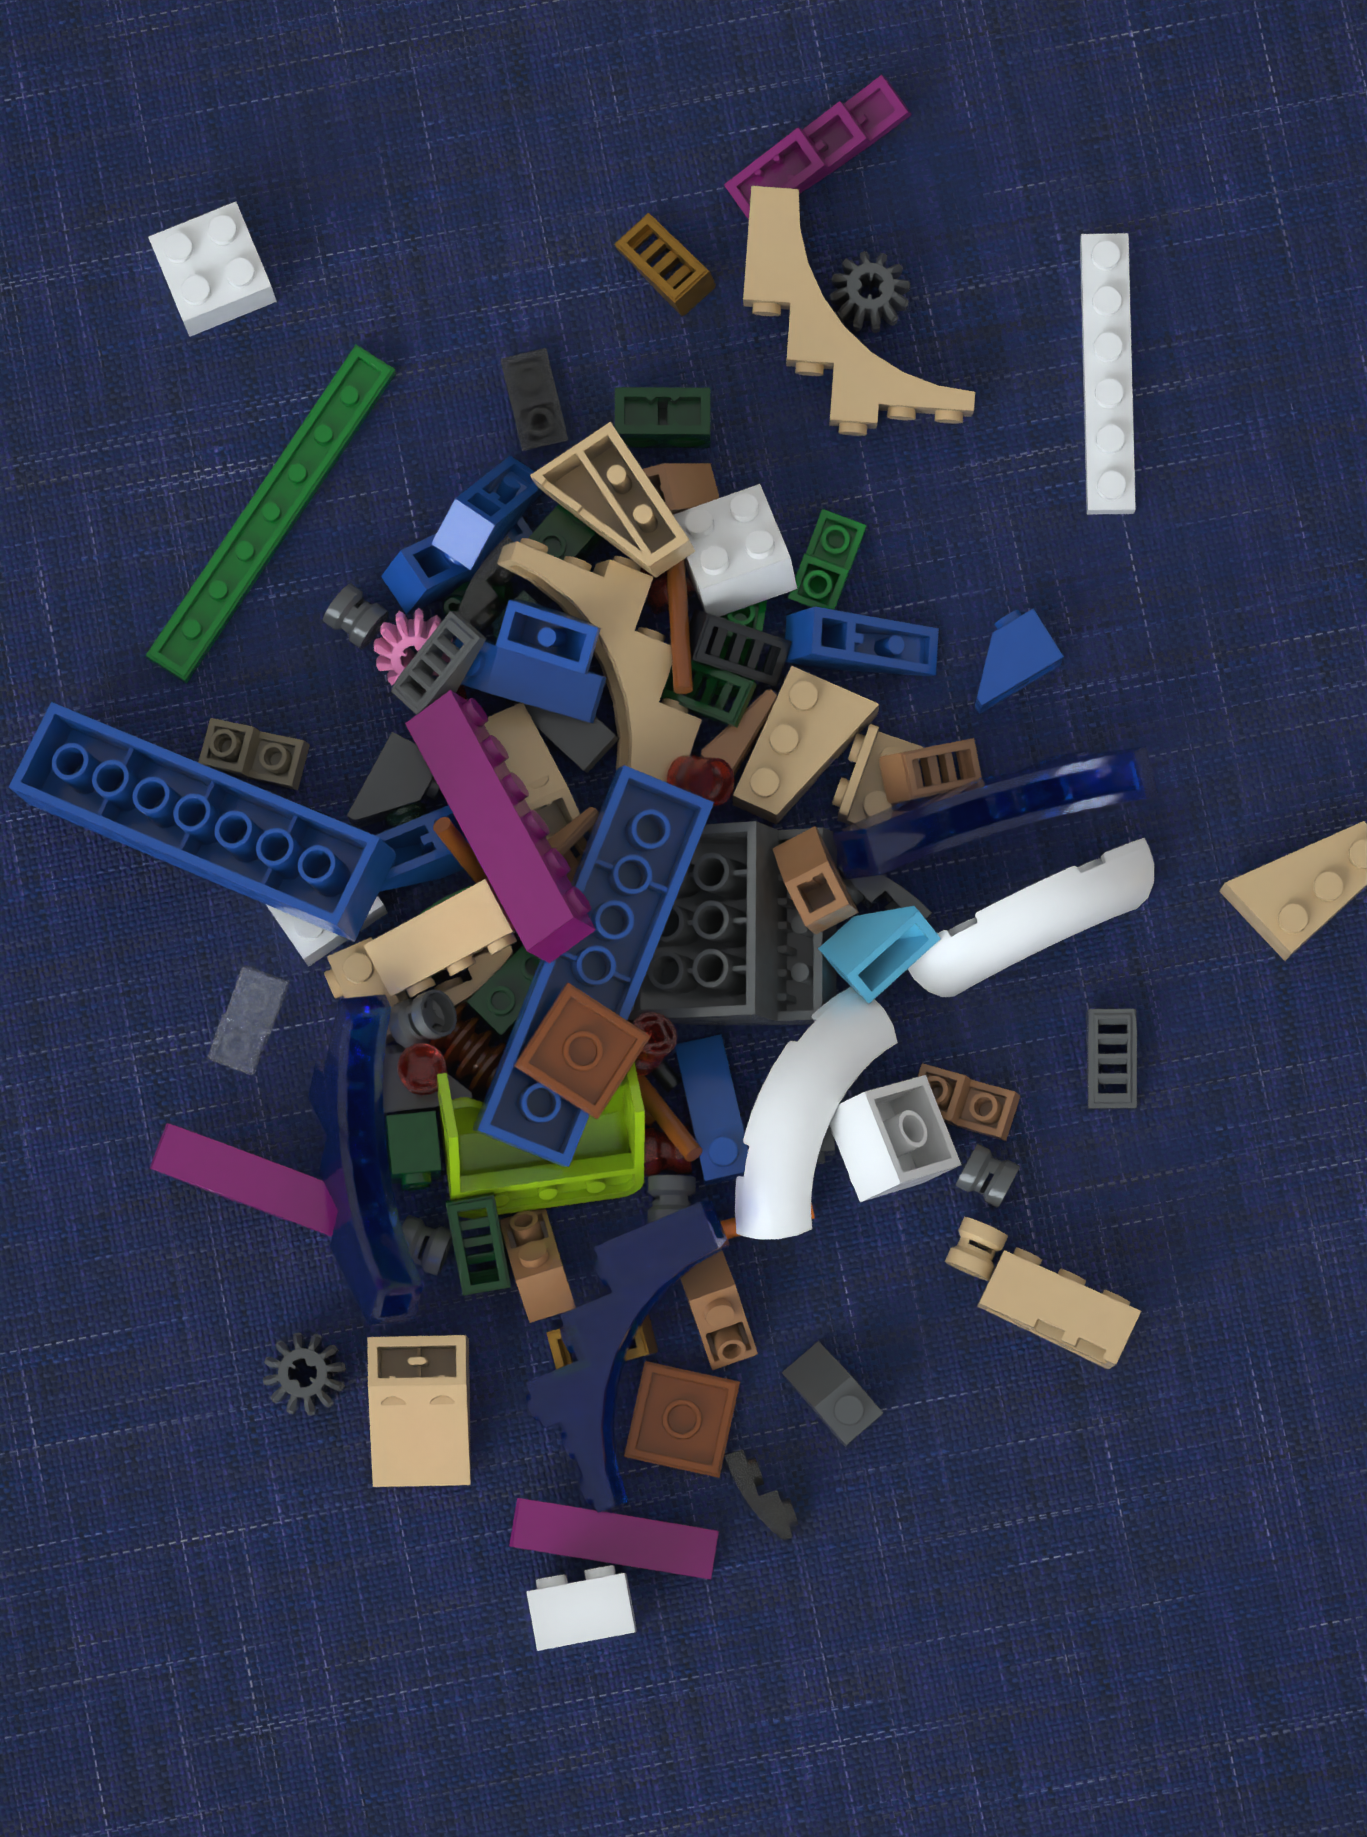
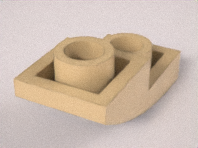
(481, 972)

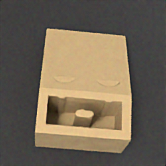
(534, 766)
(419, 1410)

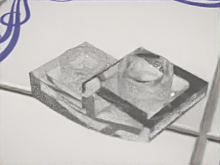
(248, 1020)

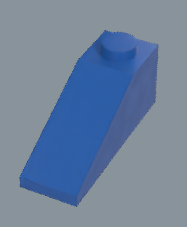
(486, 513)
(425, 575)
(860, 643)
(534, 682)
(419, 851)
(713, 1108)

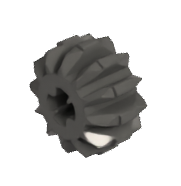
(871, 274)
(313, 1360)

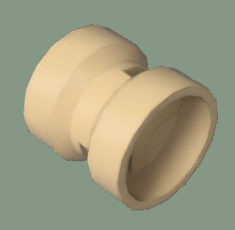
(971, 1258)

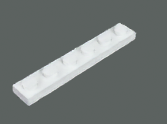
(1107, 374)

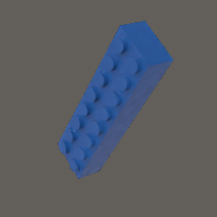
(203, 821)
(631, 882)

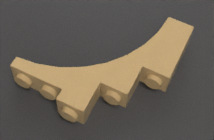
(817, 340)
(632, 660)

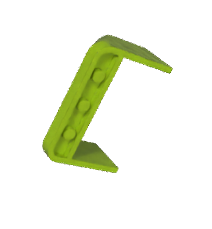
(602, 1168)

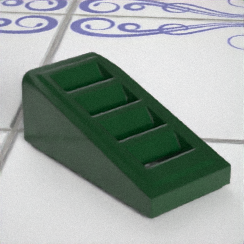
(703, 708)
(484, 1279)

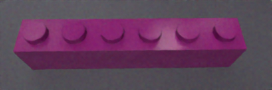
(501, 826)

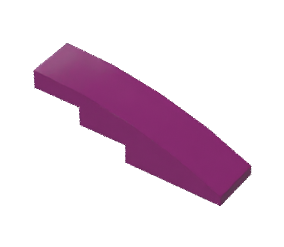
(824, 144)
(245, 1178)
(614, 1538)

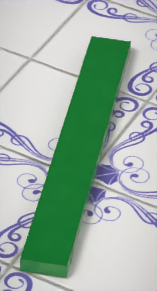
(271, 514)

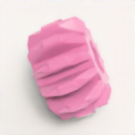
(396, 639)

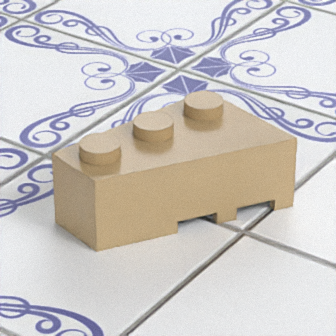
(616, 499)
(799, 741)
(1302, 890)
(441, 940)
(1059, 1308)

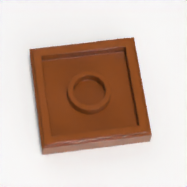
(582, 1050)
(682, 1419)

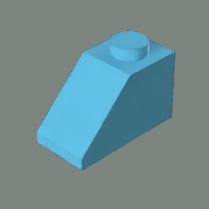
(878, 948)

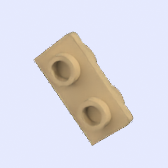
(865, 791)

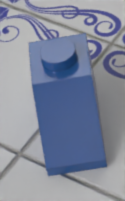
(548, 635)
(1016, 657)

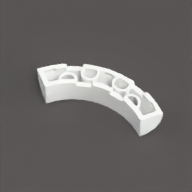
(1036, 919)
(797, 1109)

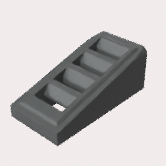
(417, 686)
(1124, 1017)

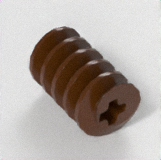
(471, 1051)

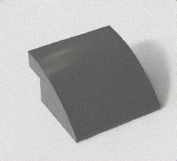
(737, 940)

